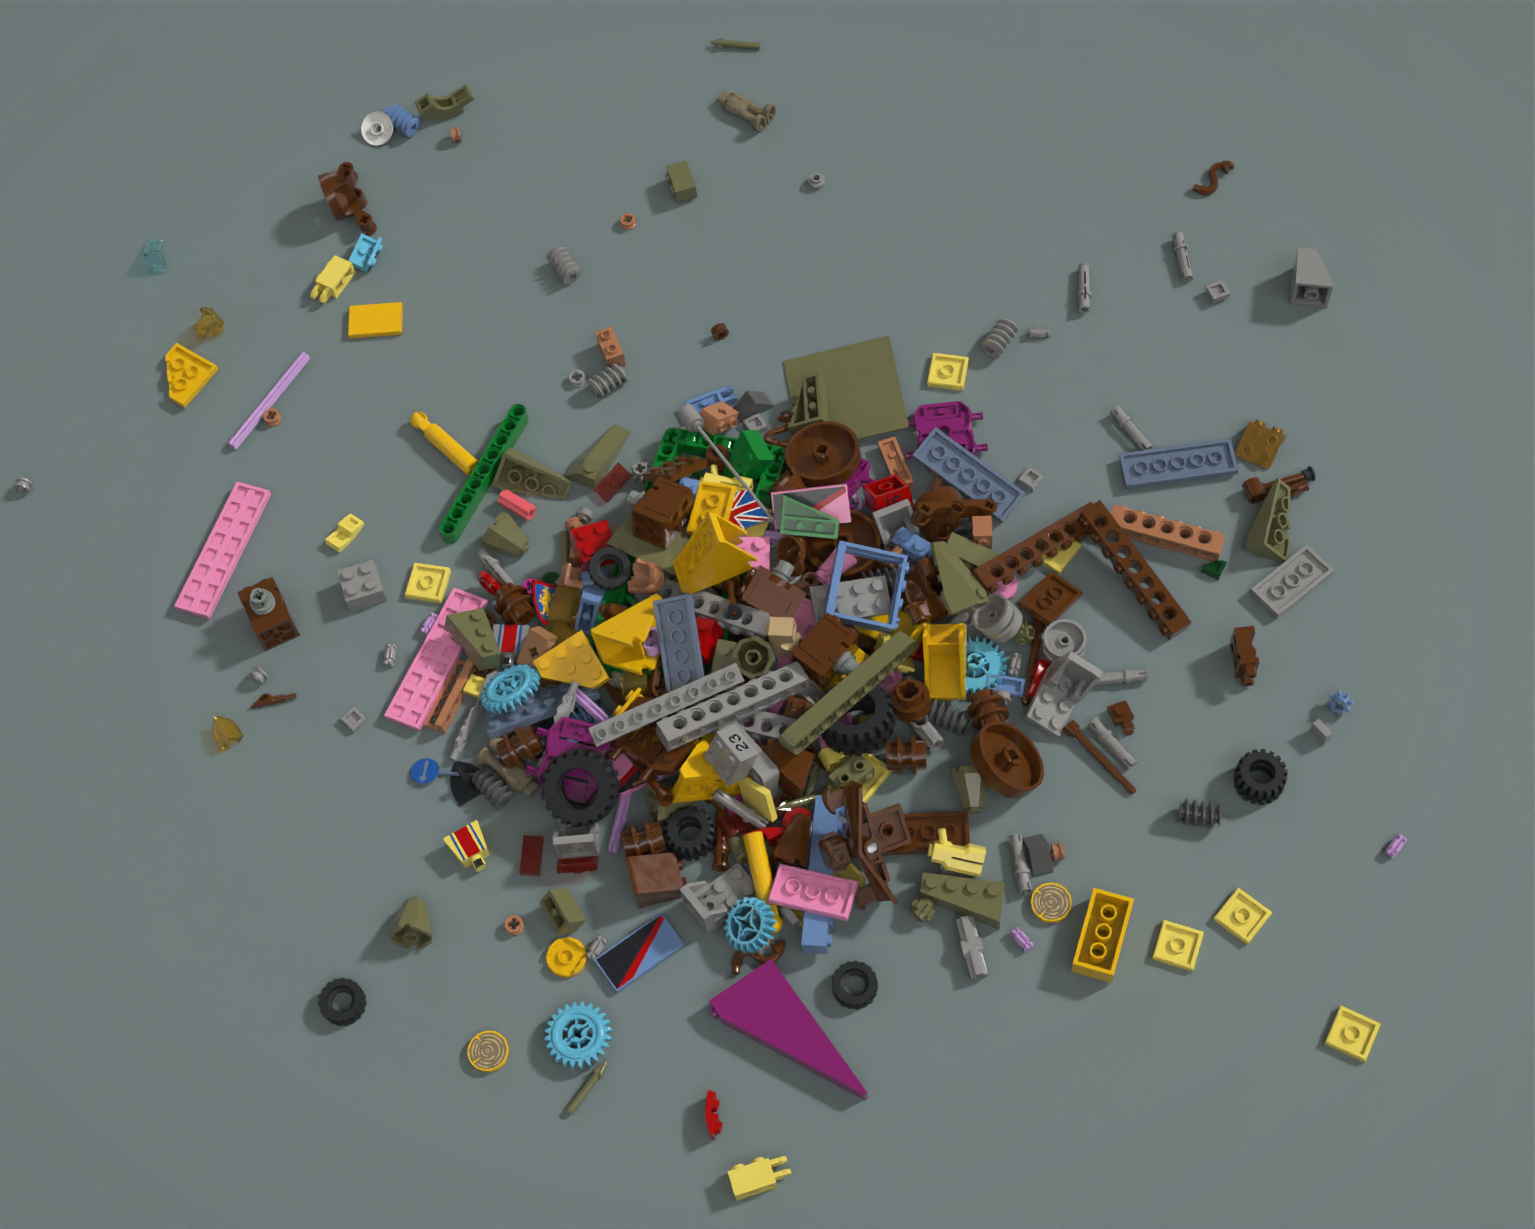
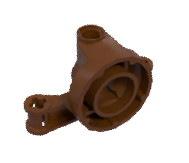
(345, 198)
(941, 509)
(923, 594)

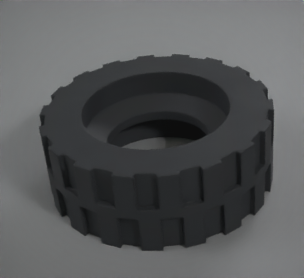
(613, 554)
(331, 990)
(859, 1000)

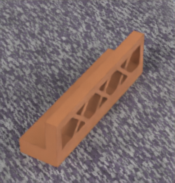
(454, 698)

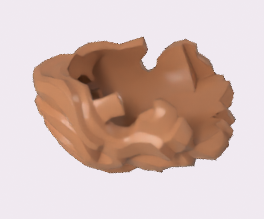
(647, 578)

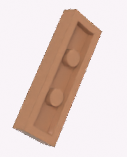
(894, 459)

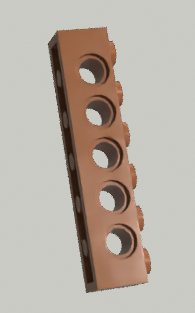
(1171, 540)

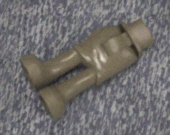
(741, 105)
(514, 778)

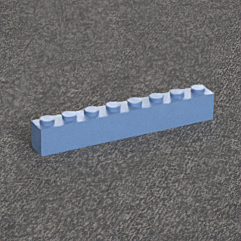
(816, 928)

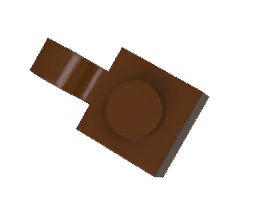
(1122, 715)

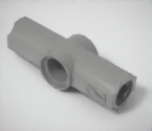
(927, 733)
(971, 947)

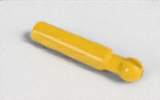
(444, 443)
(761, 871)

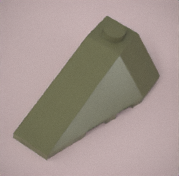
(597, 459)
(527, 476)
(1270, 529)
(961, 588)

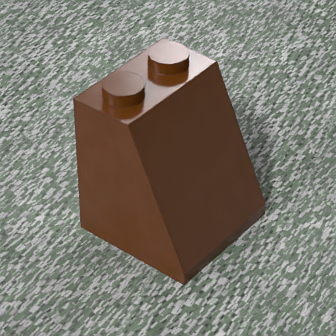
(792, 768)
(655, 878)

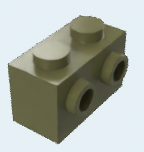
(681, 181)
(854, 769)
(562, 911)

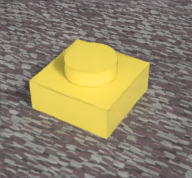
(474, 685)

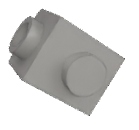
(813, 693)

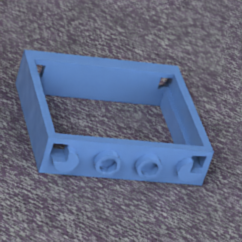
(874, 554)

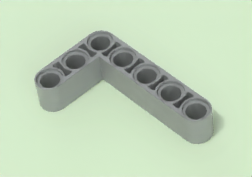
(763, 769)

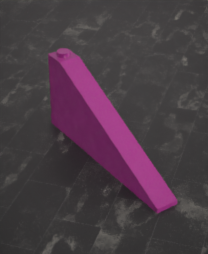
(773, 1015)

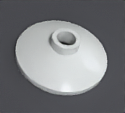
(370, 128)

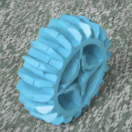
(760, 920)

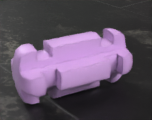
(428, 623)
(1395, 846)
(1021, 939)

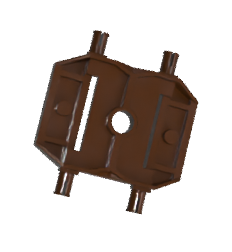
(648, 753)

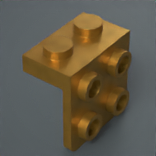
(1260, 444)

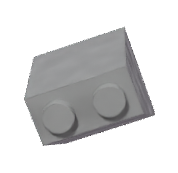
(1310, 279)

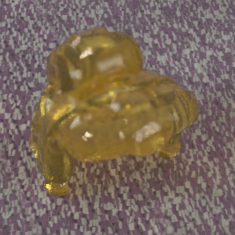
(208, 324)

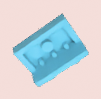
(364, 252)

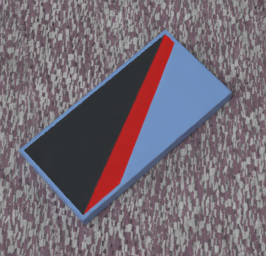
(639, 952)

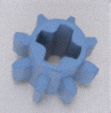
(1336, 698)

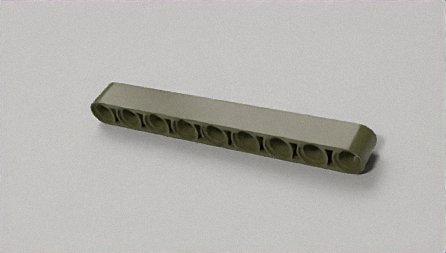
(847, 693)

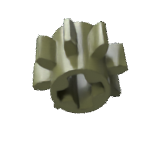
(1025, 634)
(922, 909)

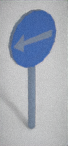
(427, 771)

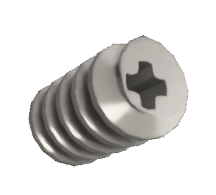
(564, 264)
(998, 337)
(607, 379)

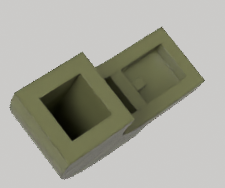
(444, 107)

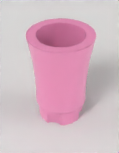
(825, 569)

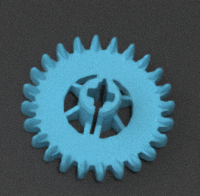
(975, 664)
(498, 696)
(593, 1021)

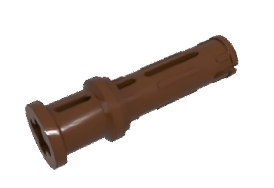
(720, 849)

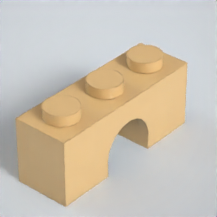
(783, 636)

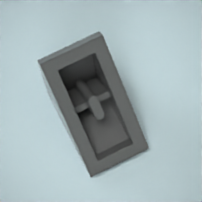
(751, 404)
(1038, 854)

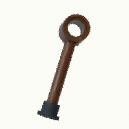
(1256, 490)
(730, 586)

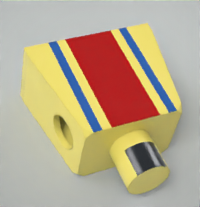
(469, 846)

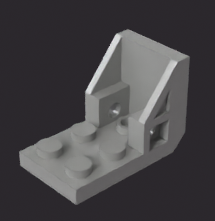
(889, 522)
(1062, 686)
(576, 841)
(713, 900)

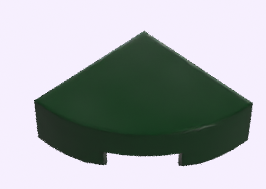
(1214, 569)

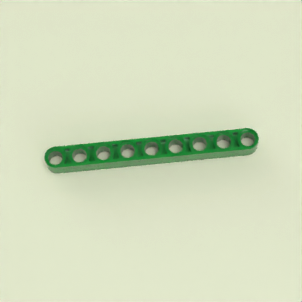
(481, 480)

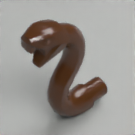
(1224, 166)
(786, 418)
(738, 956)

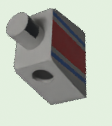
(510, 641)

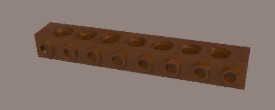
(1122, 544)
(1027, 549)

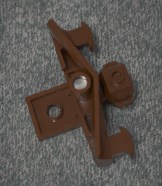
(863, 840)

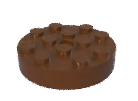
(824, 454)
(858, 531)
(1006, 759)

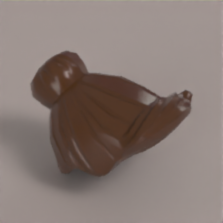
(794, 552)

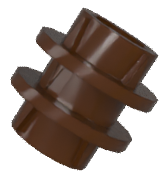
(514, 604)
(910, 700)
(986, 708)
(519, 747)
(906, 755)
(643, 840)

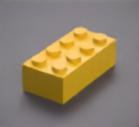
(1102, 935)

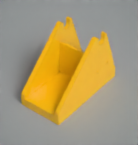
(711, 555)
(622, 637)
(945, 660)
(698, 778)

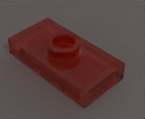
(613, 482)
(735, 826)
(531, 855)
(577, 865)

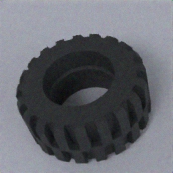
(867, 735)
(554, 787)

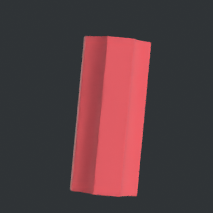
(516, 505)

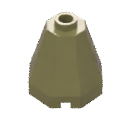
(505, 537)
(754, 656)
(970, 788)
(661, 813)
(412, 925)

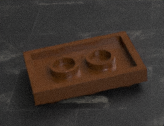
(676, 469)
(1050, 599)

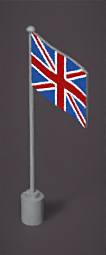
(746, 508)

